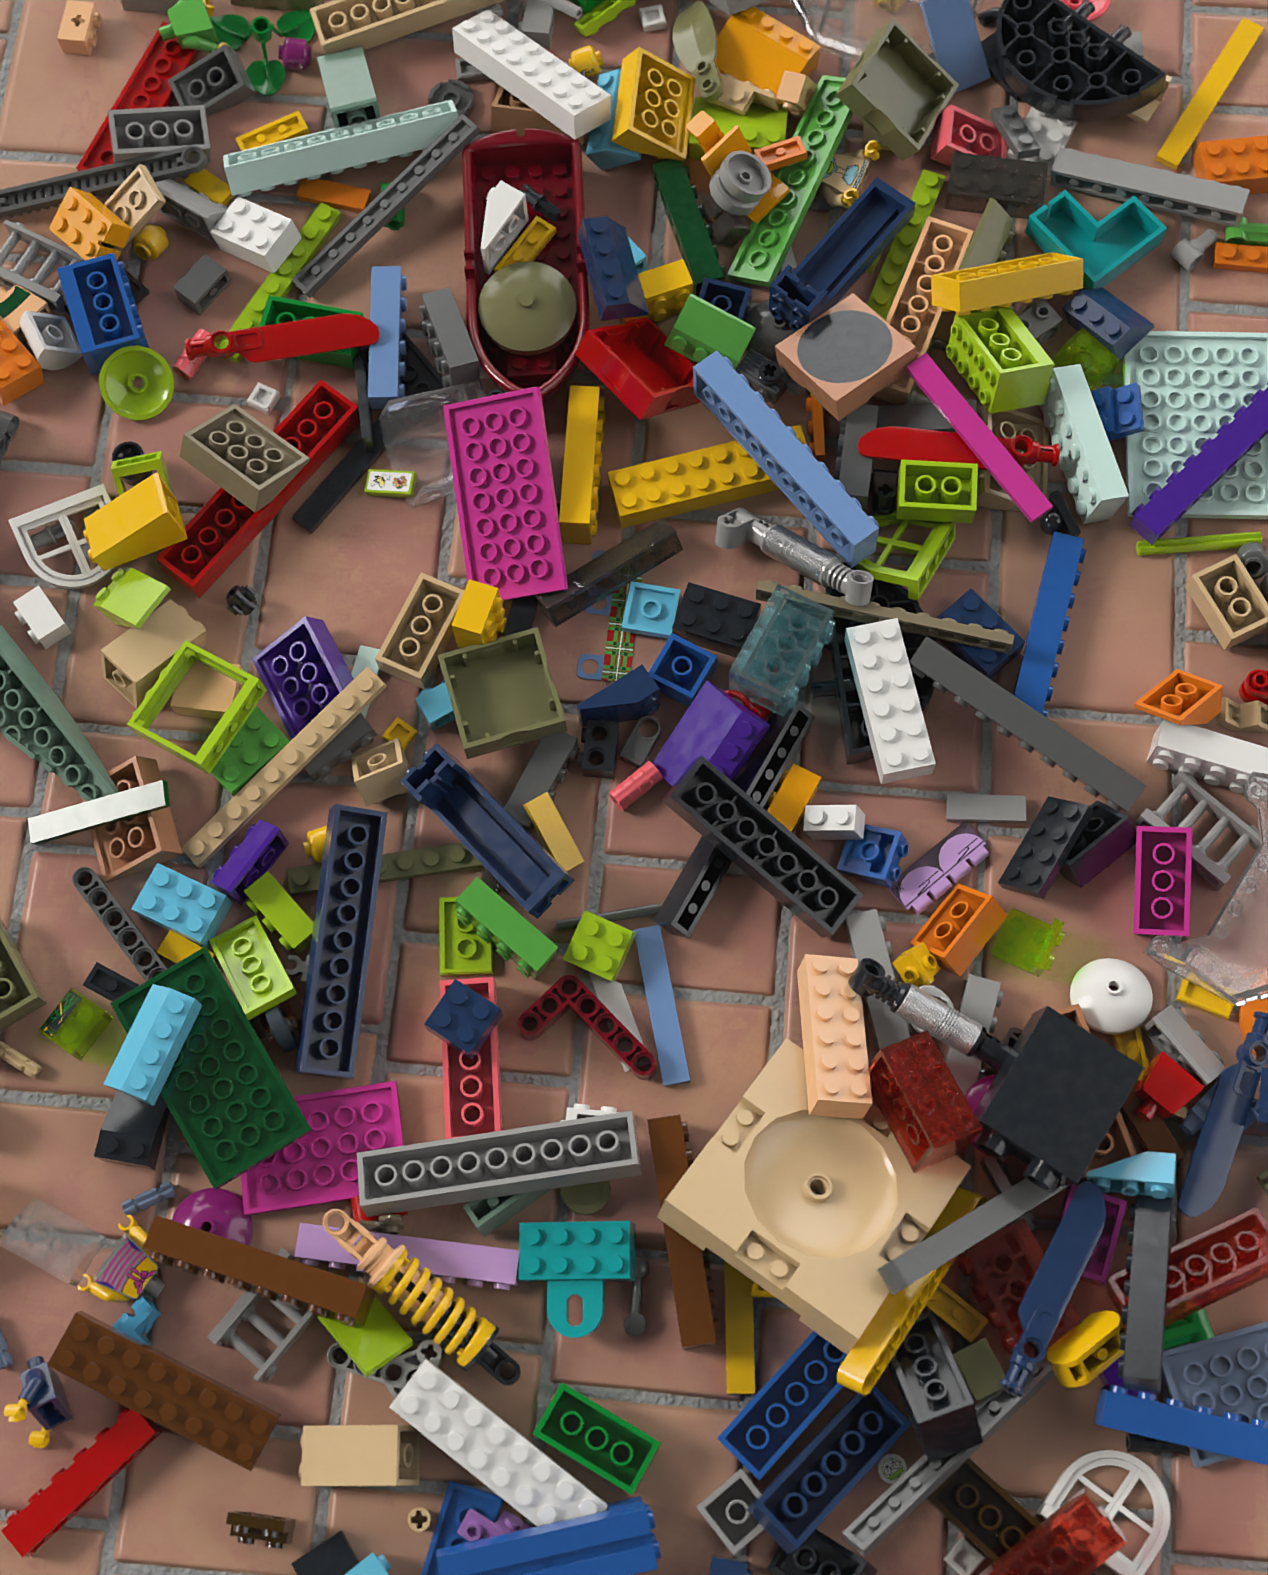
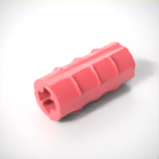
(186, 368)
(635, 786)

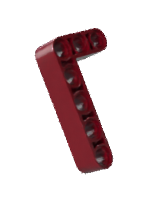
(592, 1021)

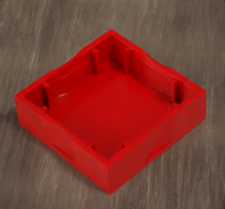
(639, 367)

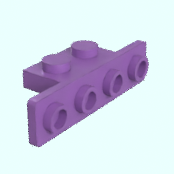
(479, 1527)

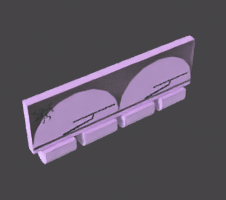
(932, 869)

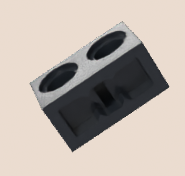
(604, 749)

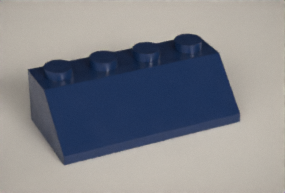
(611, 269)

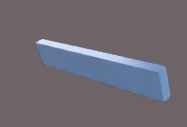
(662, 1006)

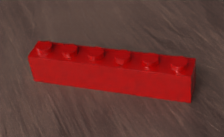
(79, 1482)

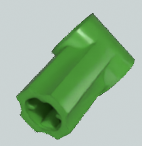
(1247, 233)

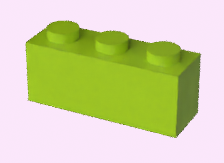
(280, 913)

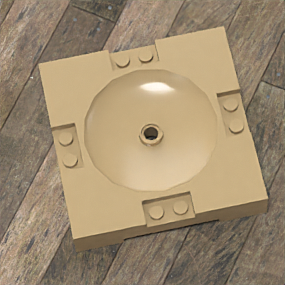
(813, 1252)

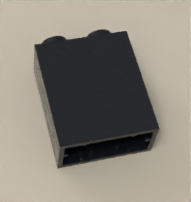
(1054, 1099)

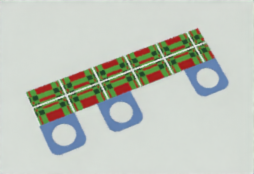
(618, 644)

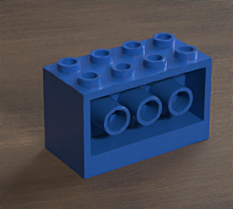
(101, 308)

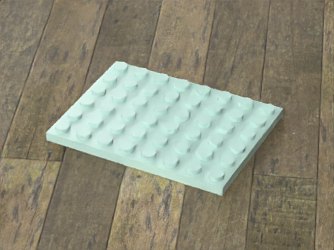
(1187, 393)

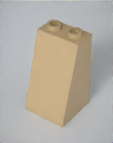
(139, 655)
(360, 1455)

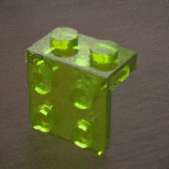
(1027, 942)

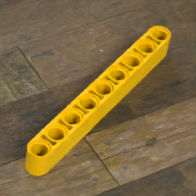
(900, 1311)

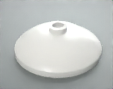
(1107, 1009)

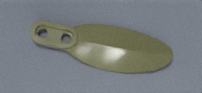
(697, 49)

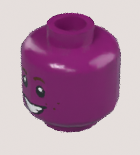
(295, 53)

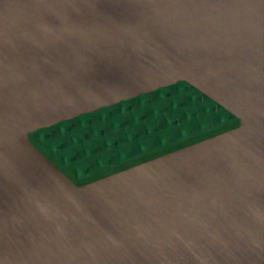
(223, 1080)

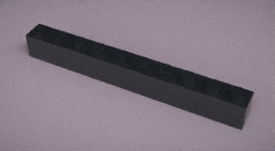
(708, 864)

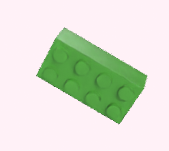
(505, 929)

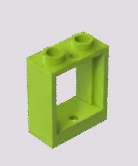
(137, 465)

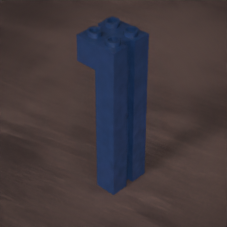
(840, 256)
(487, 830)

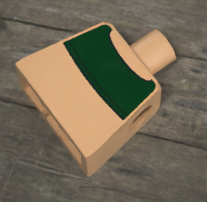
(15, 303)

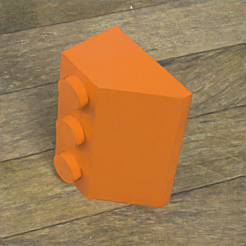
(960, 928)

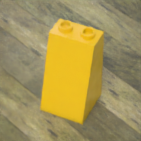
(134, 524)

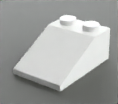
(503, 221)

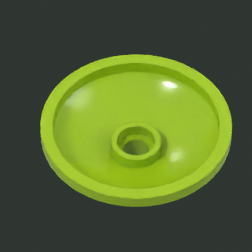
(118, 377)

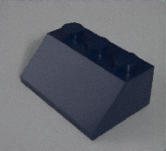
(1107, 320)

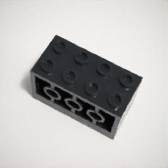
(934, 1391)

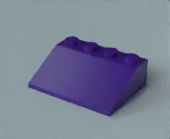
(302, 672)
(711, 728)

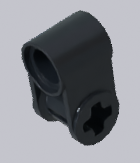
(884, 491)

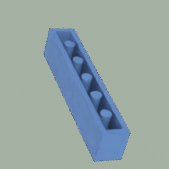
(386, 355)

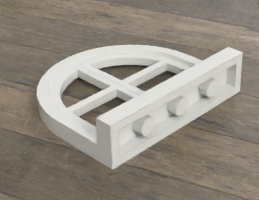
(60, 511)
(1138, 1470)

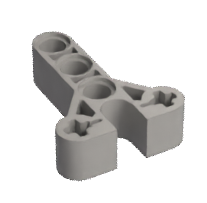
(408, 1363)

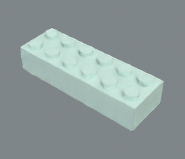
(1084, 446)

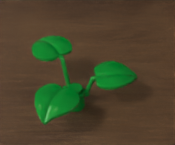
(264, 75)

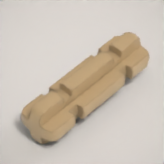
(19, 1061)

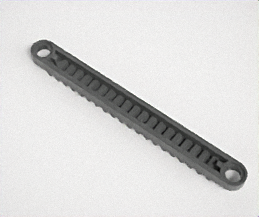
(97, 180)

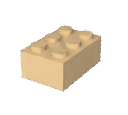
(1229, 601)

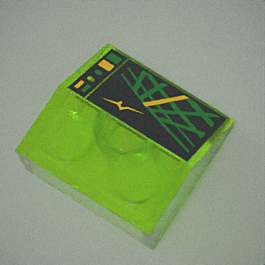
(75, 1024)

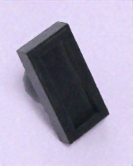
(1059, 517)

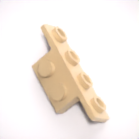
(739, 96)

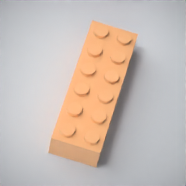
(833, 1038)

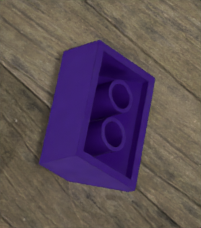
(250, 860)

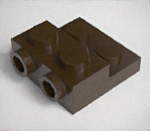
(264, 1527)

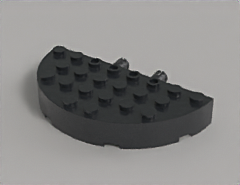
(1070, 64)
(843, 685)

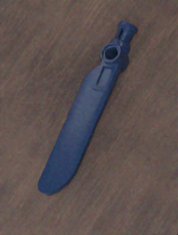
(1224, 1123)
(1055, 1282)

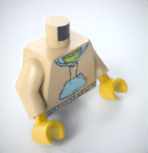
(847, 175)

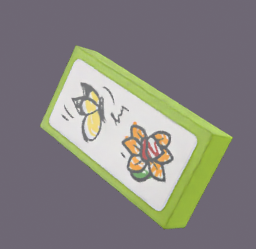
(391, 483)

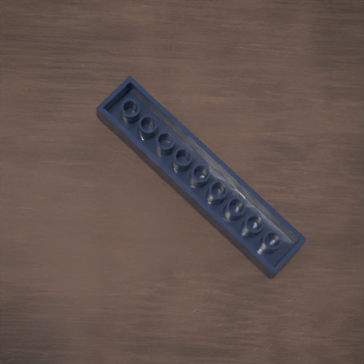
(341, 942)

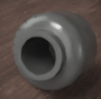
(1254, 558)

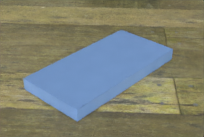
(956, 40)

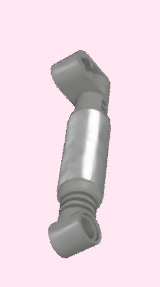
(794, 552)

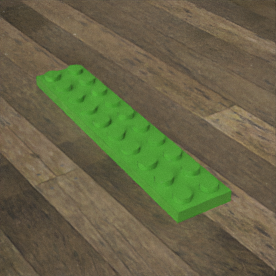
(773, 235)

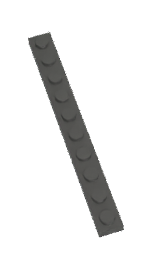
(386, 205)
(925, 1477)

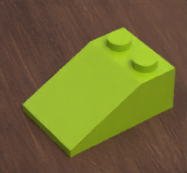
(130, 597)

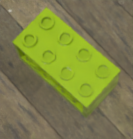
(999, 359)

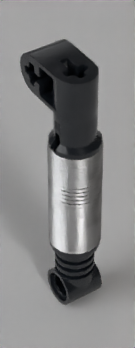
(932, 1015)

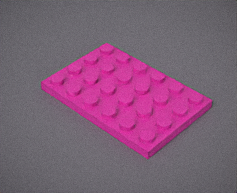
(324, 1162)

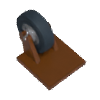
(280, 1023)

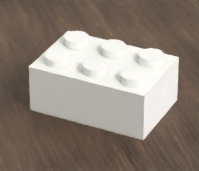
(256, 234)

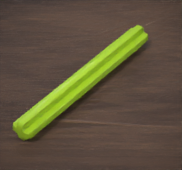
(1197, 543)

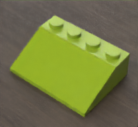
(759, 125)

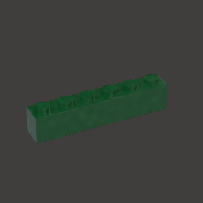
(687, 222)

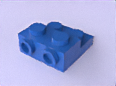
(1120, 410)
(875, 856)

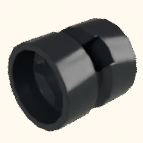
(129, 450)

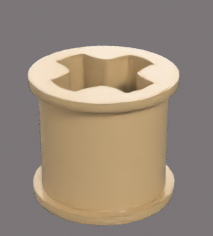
(415, 1526)

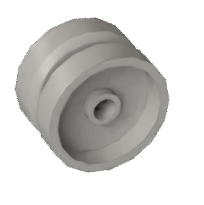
(740, 183)

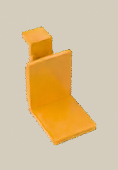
(718, 147)

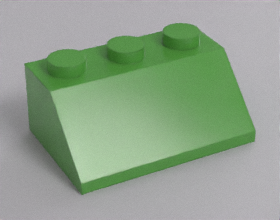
(707, 329)

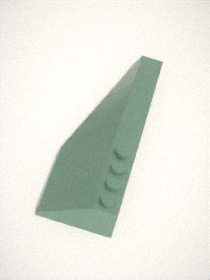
(43, 727)

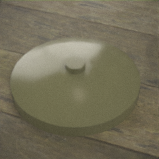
(527, 308)

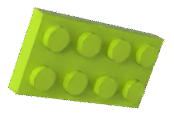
(252, 967)

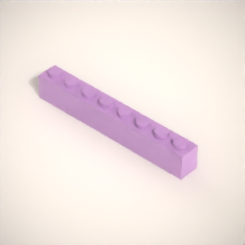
(443, 1258)

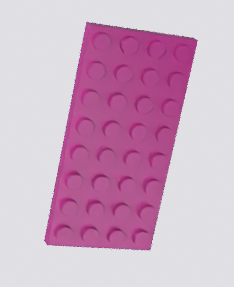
(506, 493)

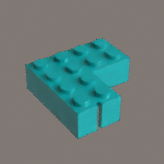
(1105, 245)

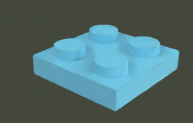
(650, 610)

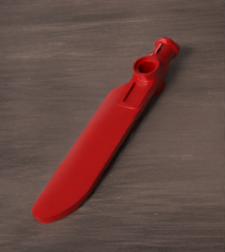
(288, 339)
(941, 446)

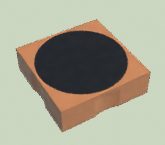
(846, 356)

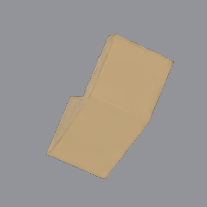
(1243, 717)

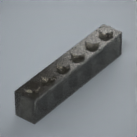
(611, 571)

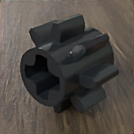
(241, 600)

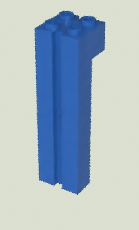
(592, 1544)

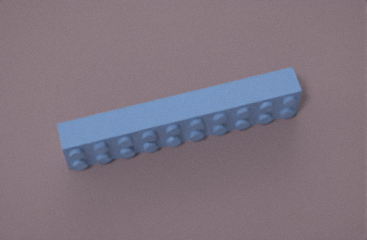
(785, 459)

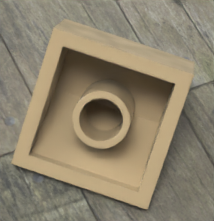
(379, 772)

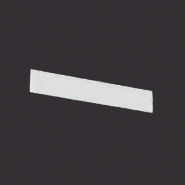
(614, 999)

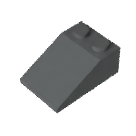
(213, 81)

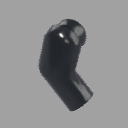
(988, 15)

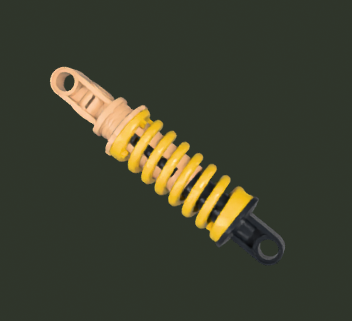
(424, 1298)

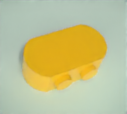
(1087, 1349)

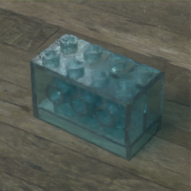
(782, 650)

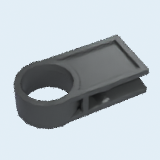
(639, 747)

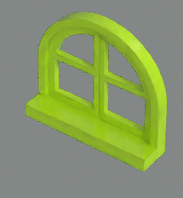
(925, 563)

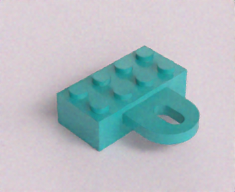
(577, 1261)

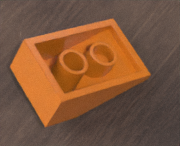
(1183, 699)

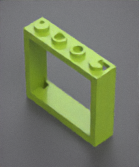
(227, 726)

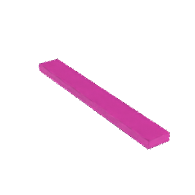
(979, 438)

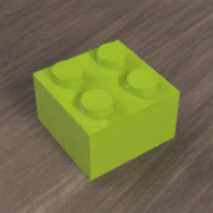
(599, 946)

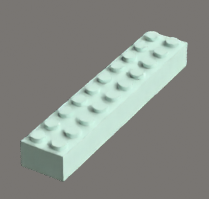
(337, 149)

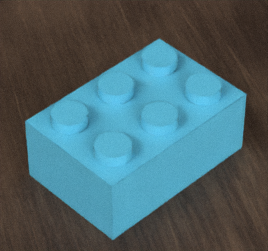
(182, 905)

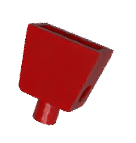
(1165, 1088)

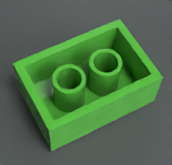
(249, 752)

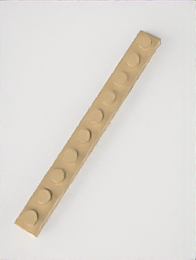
(283, 767)

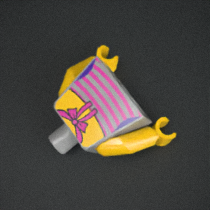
(126, 1269)

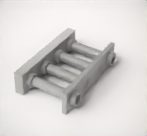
(36, 242)
(1212, 872)
(244, 1310)

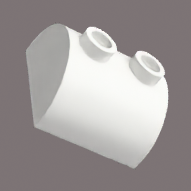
(50, 340)

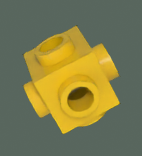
(917, 965)

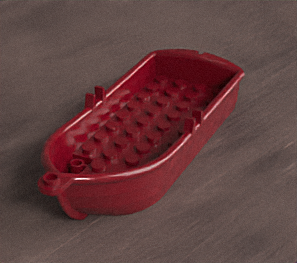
(553, 168)

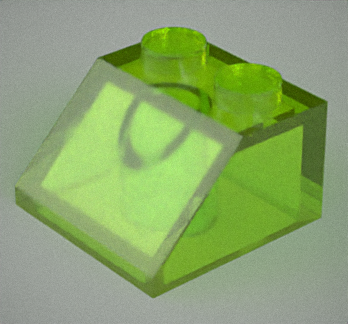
(1095, 358)

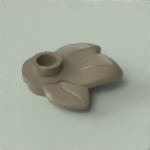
(387, 1224)

